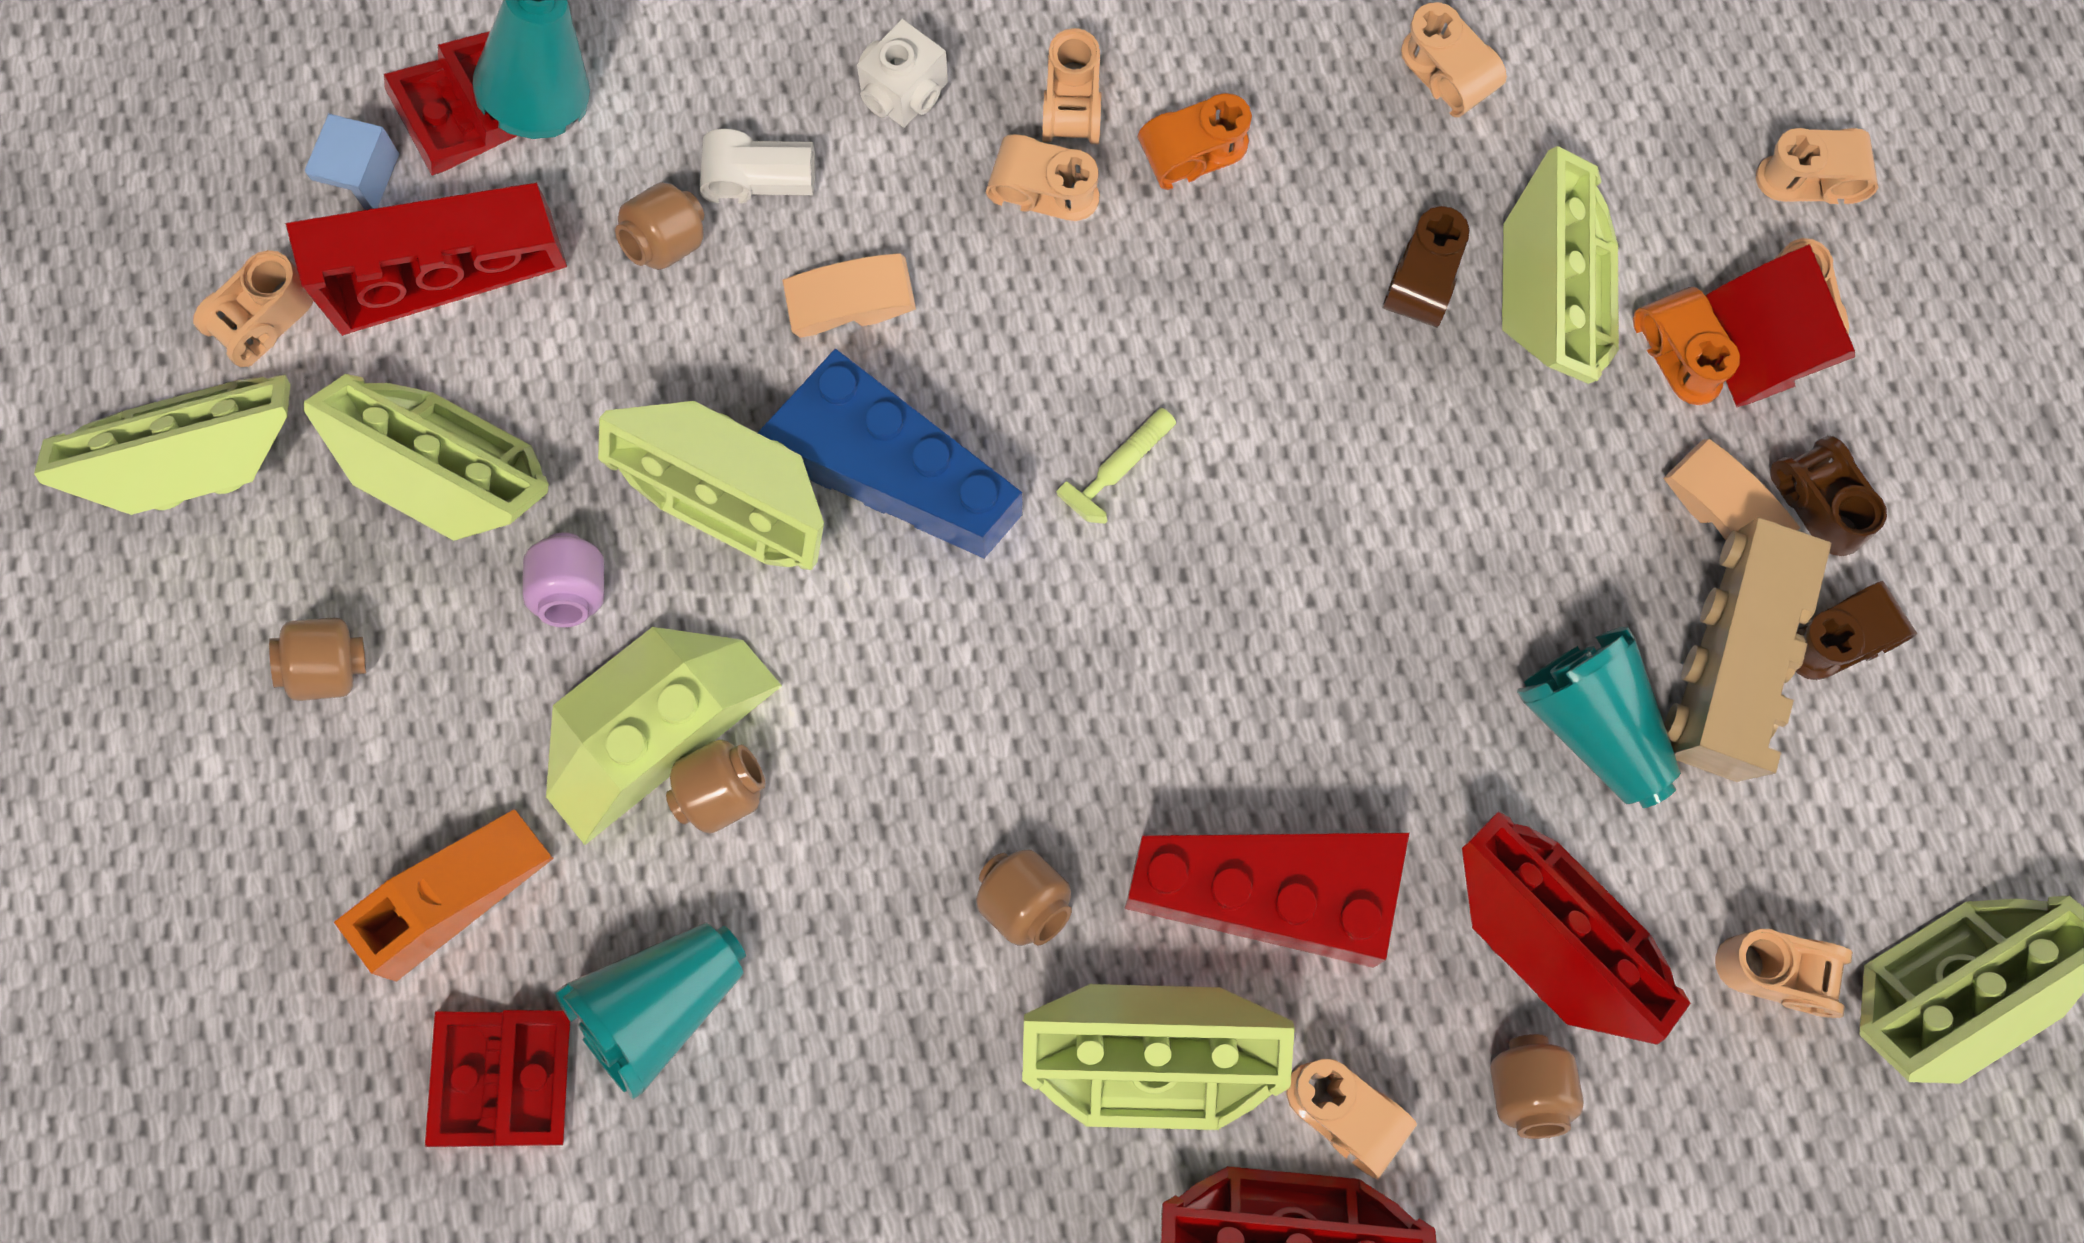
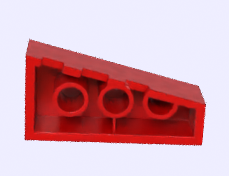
(423, 253)
(1287, 890)

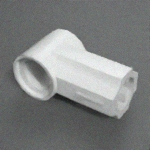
(743, 167)

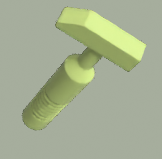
(1117, 466)

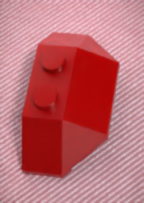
(1568, 935)
(1286, 1208)

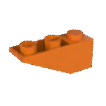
(441, 896)

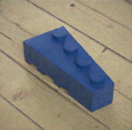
(893, 458)

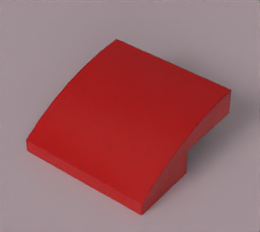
(441, 107)
(1780, 324)
(498, 1079)

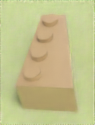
(1748, 651)

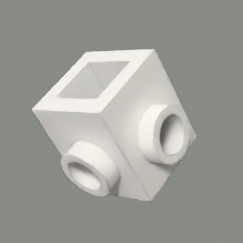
(902, 74)

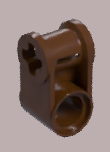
(1428, 271)
(1828, 491)
(1854, 632)

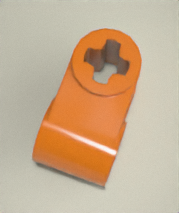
(1193, 140)
(1688, 340)

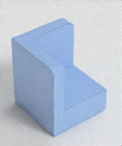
(353, 158)

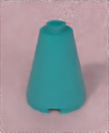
(532, 70)
(1608, 716)
(652, 1002)

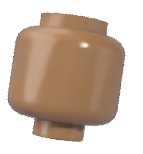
(660, 226)
(316, 659)
(715, 786)
(1024, 897)
(1536, 1087)

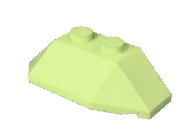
(1562, 269)
(170, 447)
(427, 456)
(717, 478)
(641, 715)
(1973, 986)
(1156, 1055)

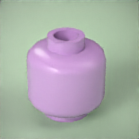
(563, 580)

